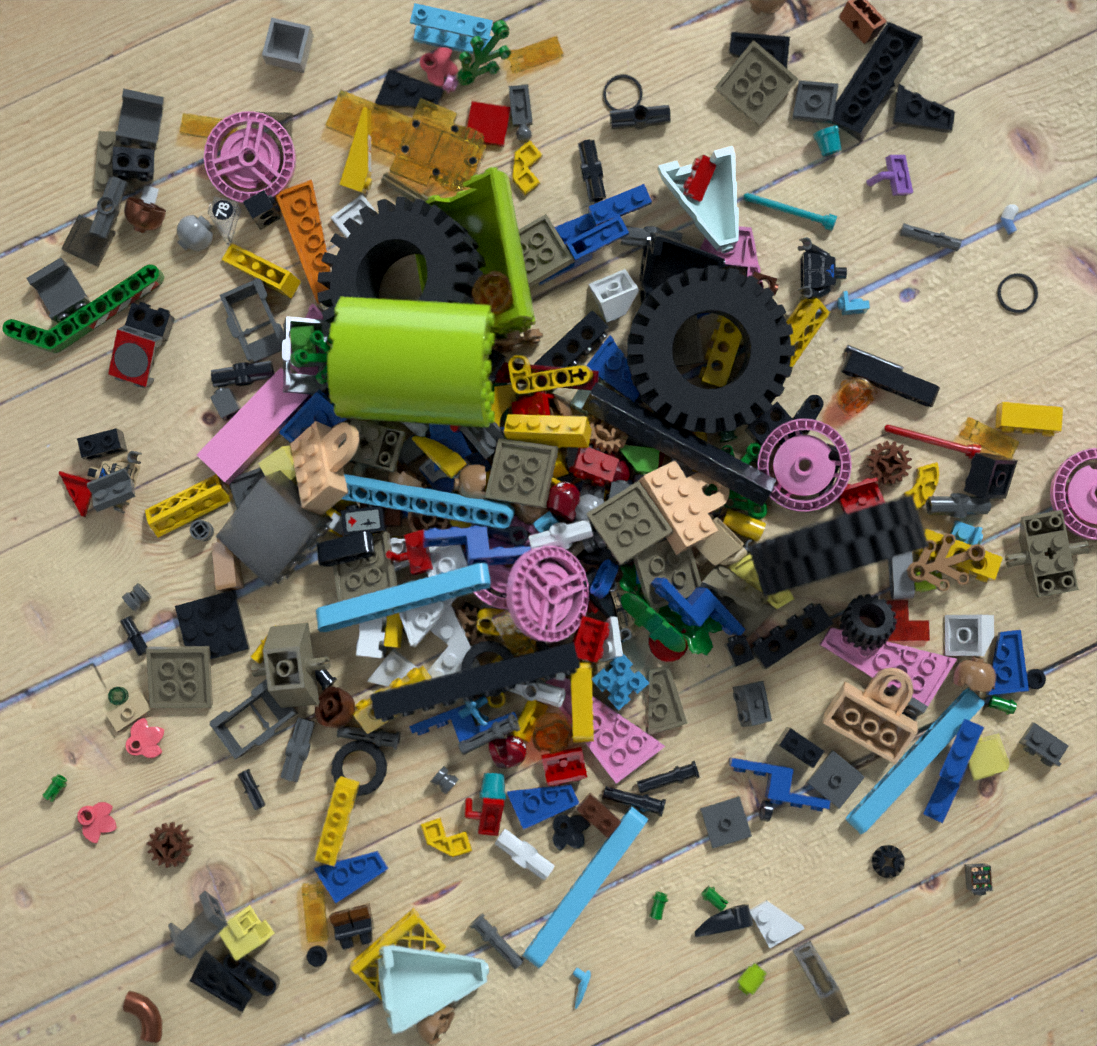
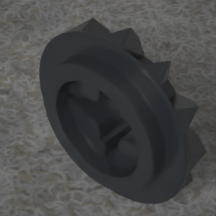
(878, 861)

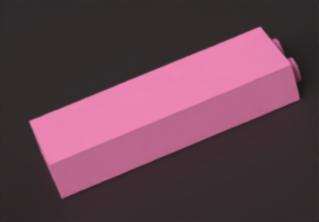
(251, 429)

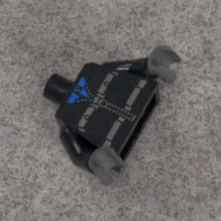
(817, 271)

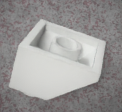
(614, 294)
(968, 634)

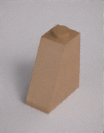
(226, 568)

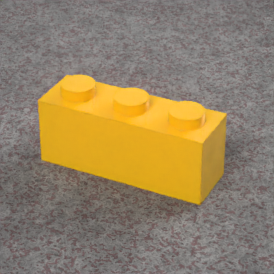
(1029, 418)

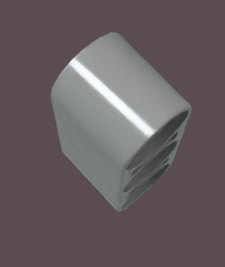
(900, 585)

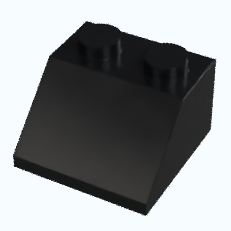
(990, 476)

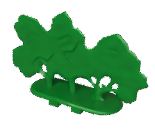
(672, 637)

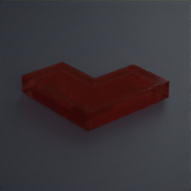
(907, 629)

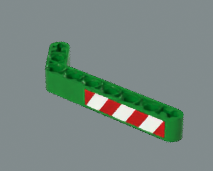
(92, 310)

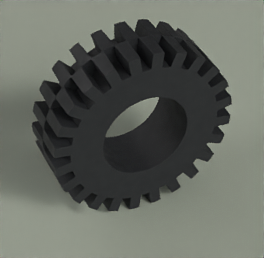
(394, 234)
(765, 341)
(838, 545)

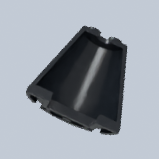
(668, 257)

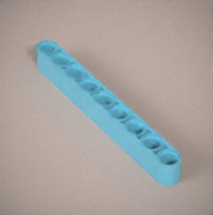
(432, 497)
(403, 597)
(914, 761)
(585, 888)

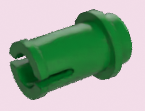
(1002, 704)
(55, 787)
(709, 894)
(658, 905)

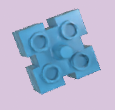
(620, 681)

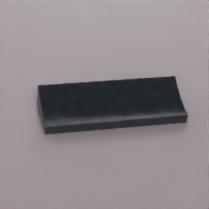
(876, 80)

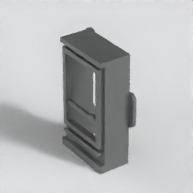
(265, 346)
(300, 382)
(282, 714)

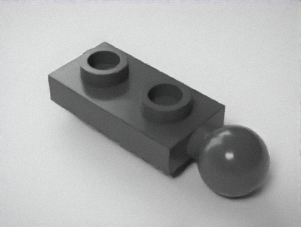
(521, 111)

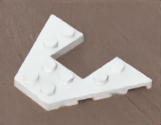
(421, 619)
(447, 629)

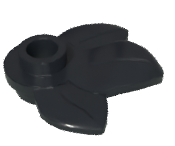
(571, 834)

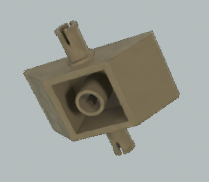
(376, 448)
(1047, 573)
(291, 666)

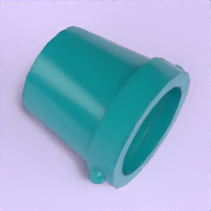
(828, 140)
(493, 786)

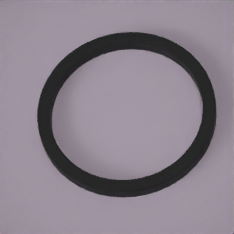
(617, 77)
(1025, 277)

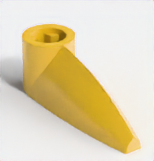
(442, 456)

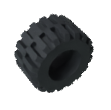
(878, 612)

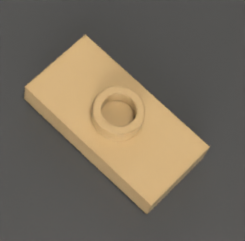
(129, 711)

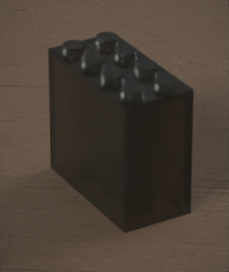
(273, 530)

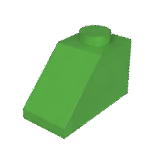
(300, 339)
(641, 459)

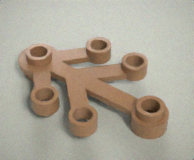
(532, 336)
(941, 563)

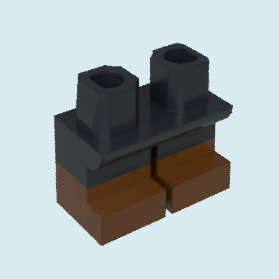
(351, 923)

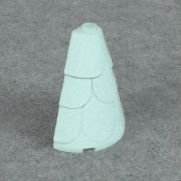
(718, 211)
(424, 982)

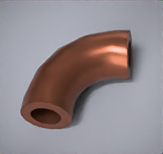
(147, 1014)

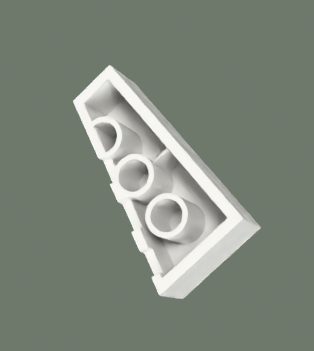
(372, 638)

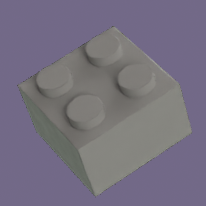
(287, 45)

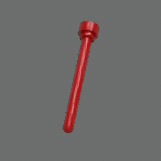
(969, 450)

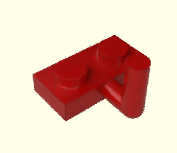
(416, 553)
(488, 818)

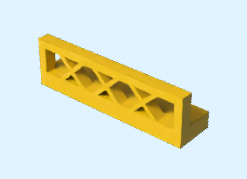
(802, 317)
(187, 508)

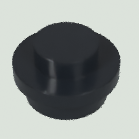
(317, 956)

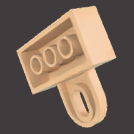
(321, 462)
(684, 504)
(874, 717)

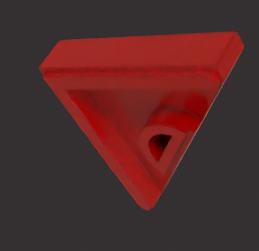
(78, 491)

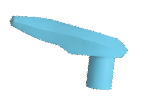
(585, 978)

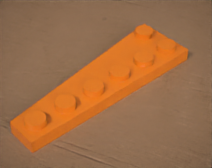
(305, 227)

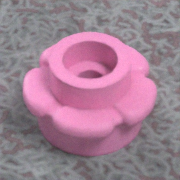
(450, 83)

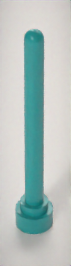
(827, 221)

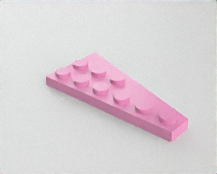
(924, 668)
(617, 741)

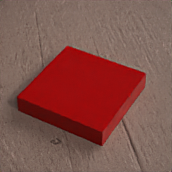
(490, 121)

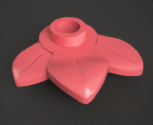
(441, 65)
(146, 737)
(99, 822)

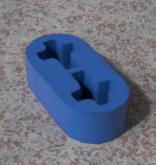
(604, 579)

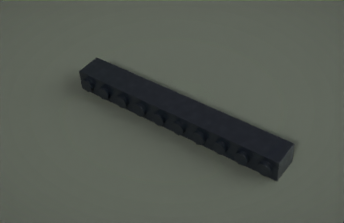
(679, 444)
(474, 681)

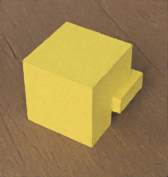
(280, 460)
(988, 757)
(245, 932)

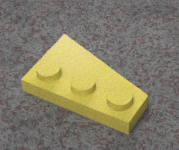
(746, 570)

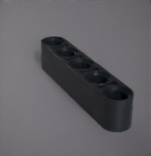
(891, 379)

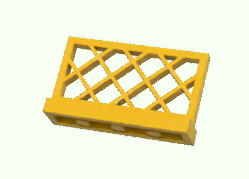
(391, 937)

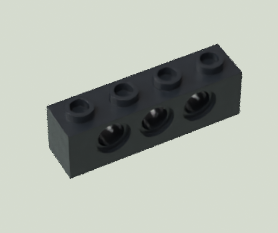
(590, 323)
(819, 620)

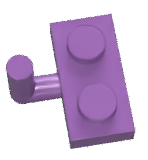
(897, 174)

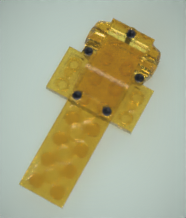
(422, 145)

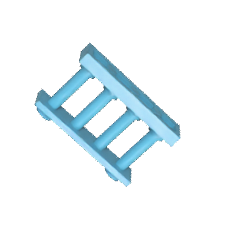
(448, 28)

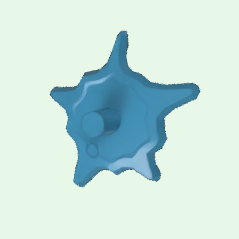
(472, 707)

